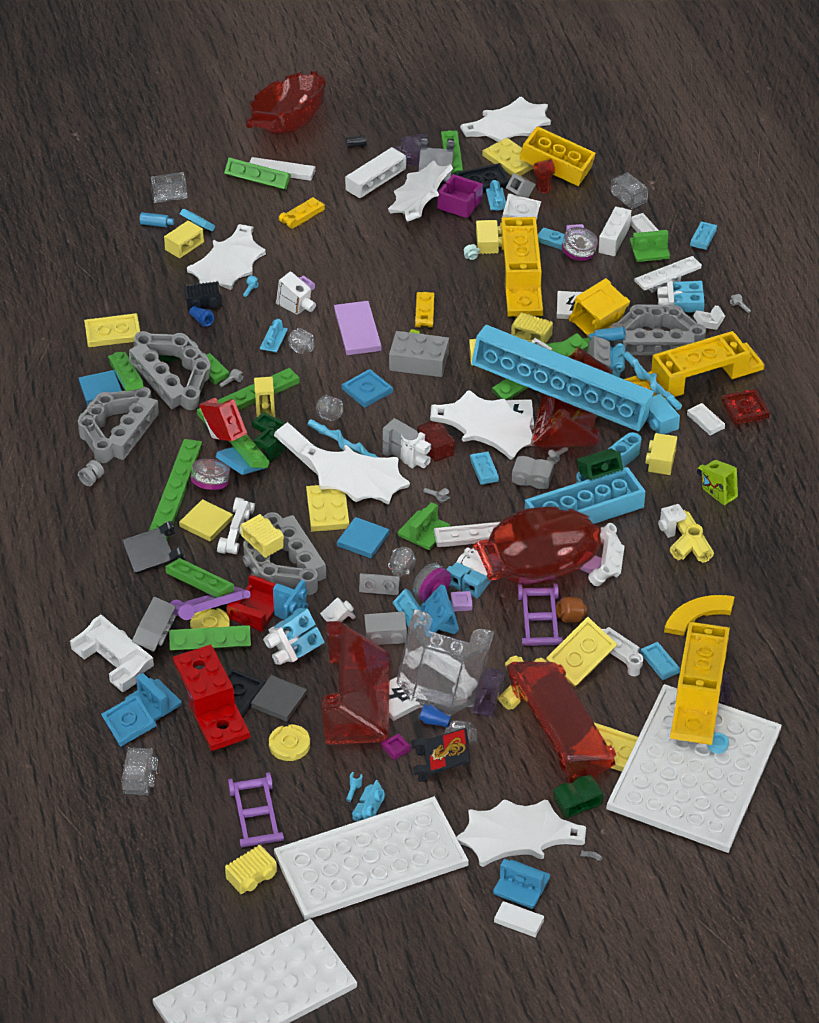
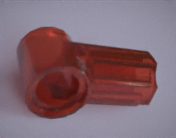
(544, 172)

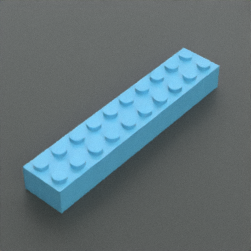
(562, 377)

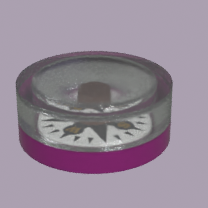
(579, 243)
(210, 474)
(429, 580)

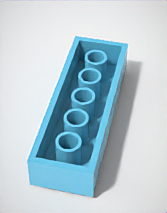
(597, 498)

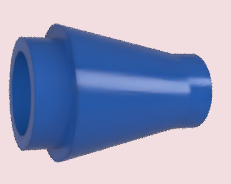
(202, 316)
(434, 716)

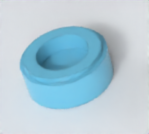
(719, 744)

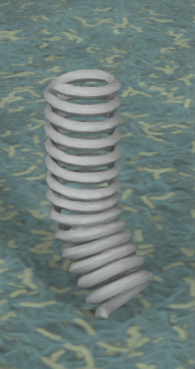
(591, 854)

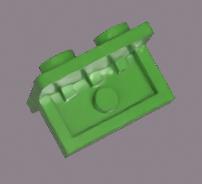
(650, 245)
(421, 526)

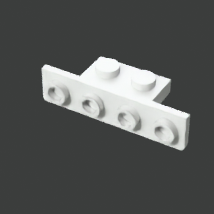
(668, 273)

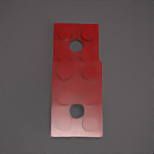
(211, 697)

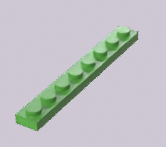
(177, 483)

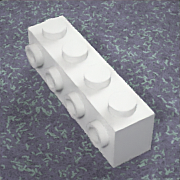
(375, 172)

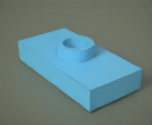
(197, 220)
(703, 235)
(551, 238)
(484, 468)
(406, 603)
(660, 661)

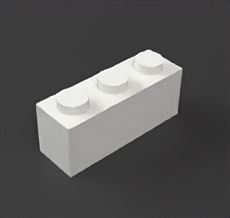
(615, 231)

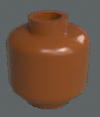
(571, 609)

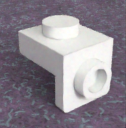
(710, 320)
(669, 517)
(338, 611)

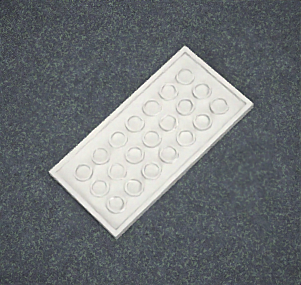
(370, 857)
(263, 984)

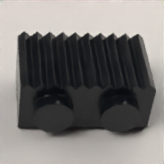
(203, 295)

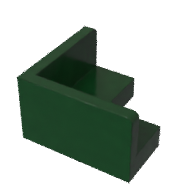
(266, 440)

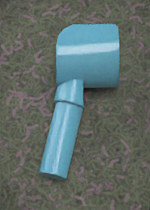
(252, 282)
(354, 784)

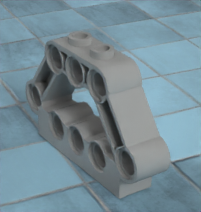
(644, 342)
(167, 385)
(141, 413)
(301, 552)

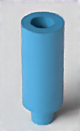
(155, 219)
(610, 334)

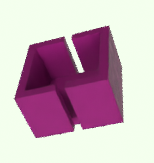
(460, 196)

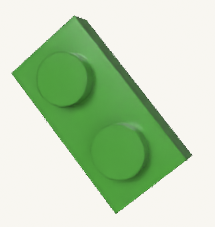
(217, 370)

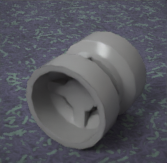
(90, 473)

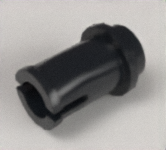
(356, 141)

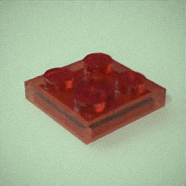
(745, 406)

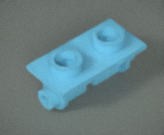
(496, 196)
(274, 336)
(617, 361)
(370, 802)

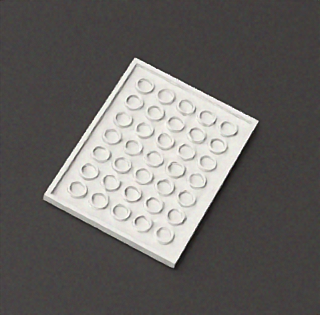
(686, 784)

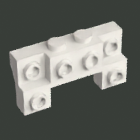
(116, 648)

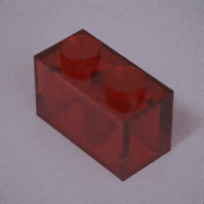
(441, 443)

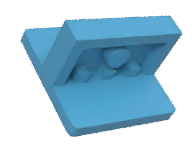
(288, 599)
(441, 611)
(155, 696)
(520, 883)

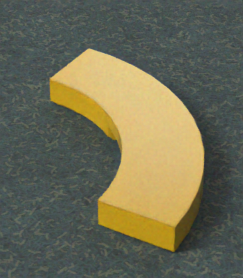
(688, 612)

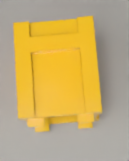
(598, 307)

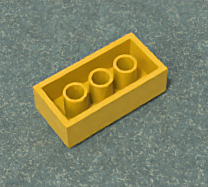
(570, 160)

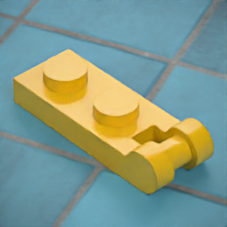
(302, 213)
(424, 309)

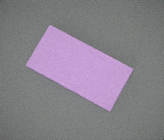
(357, 328)

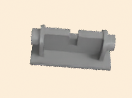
(379, 584)

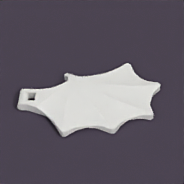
(513, 120)
(418, 190)
(229, 259)
(487, 422)
(355, 473)
(517, 831)

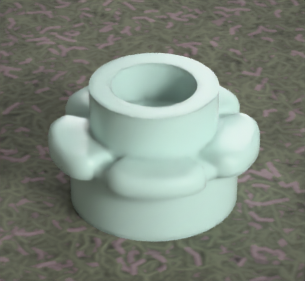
(471, 252)

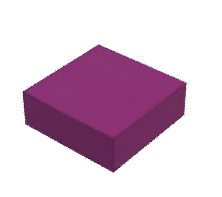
(396, 746)

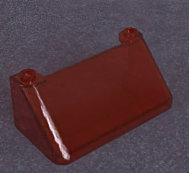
(564, 424)
(362, 705)
(562, 718)

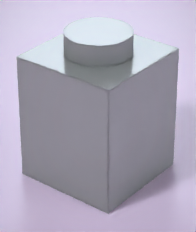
(520, 185)

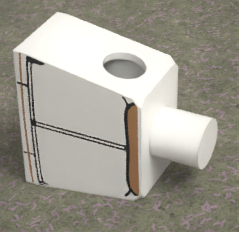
(294, 294)

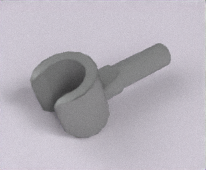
(737, 300)
(234, 375)
(554, 455)
(441, 495)

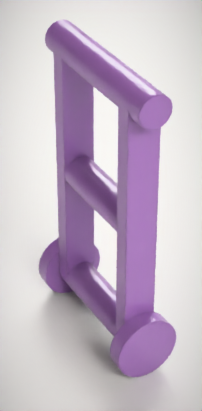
(522, 595)
(187, 609)
(234, 789)

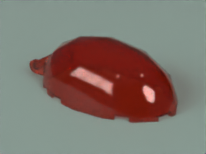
(287, 104)
(539, 545)

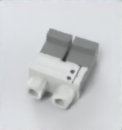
(405, 444)

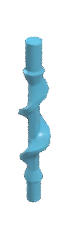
(642, 374)
(337, 435)

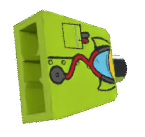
(719, 480)

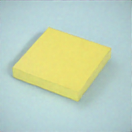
(206, 520)

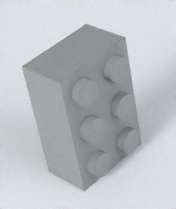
(419, 354)

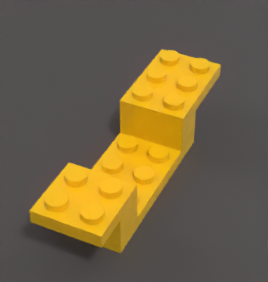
(521, 266)
(698, 357)
(700, 683)

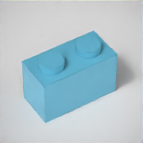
(662, 416)

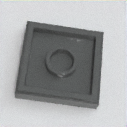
(279, 698)

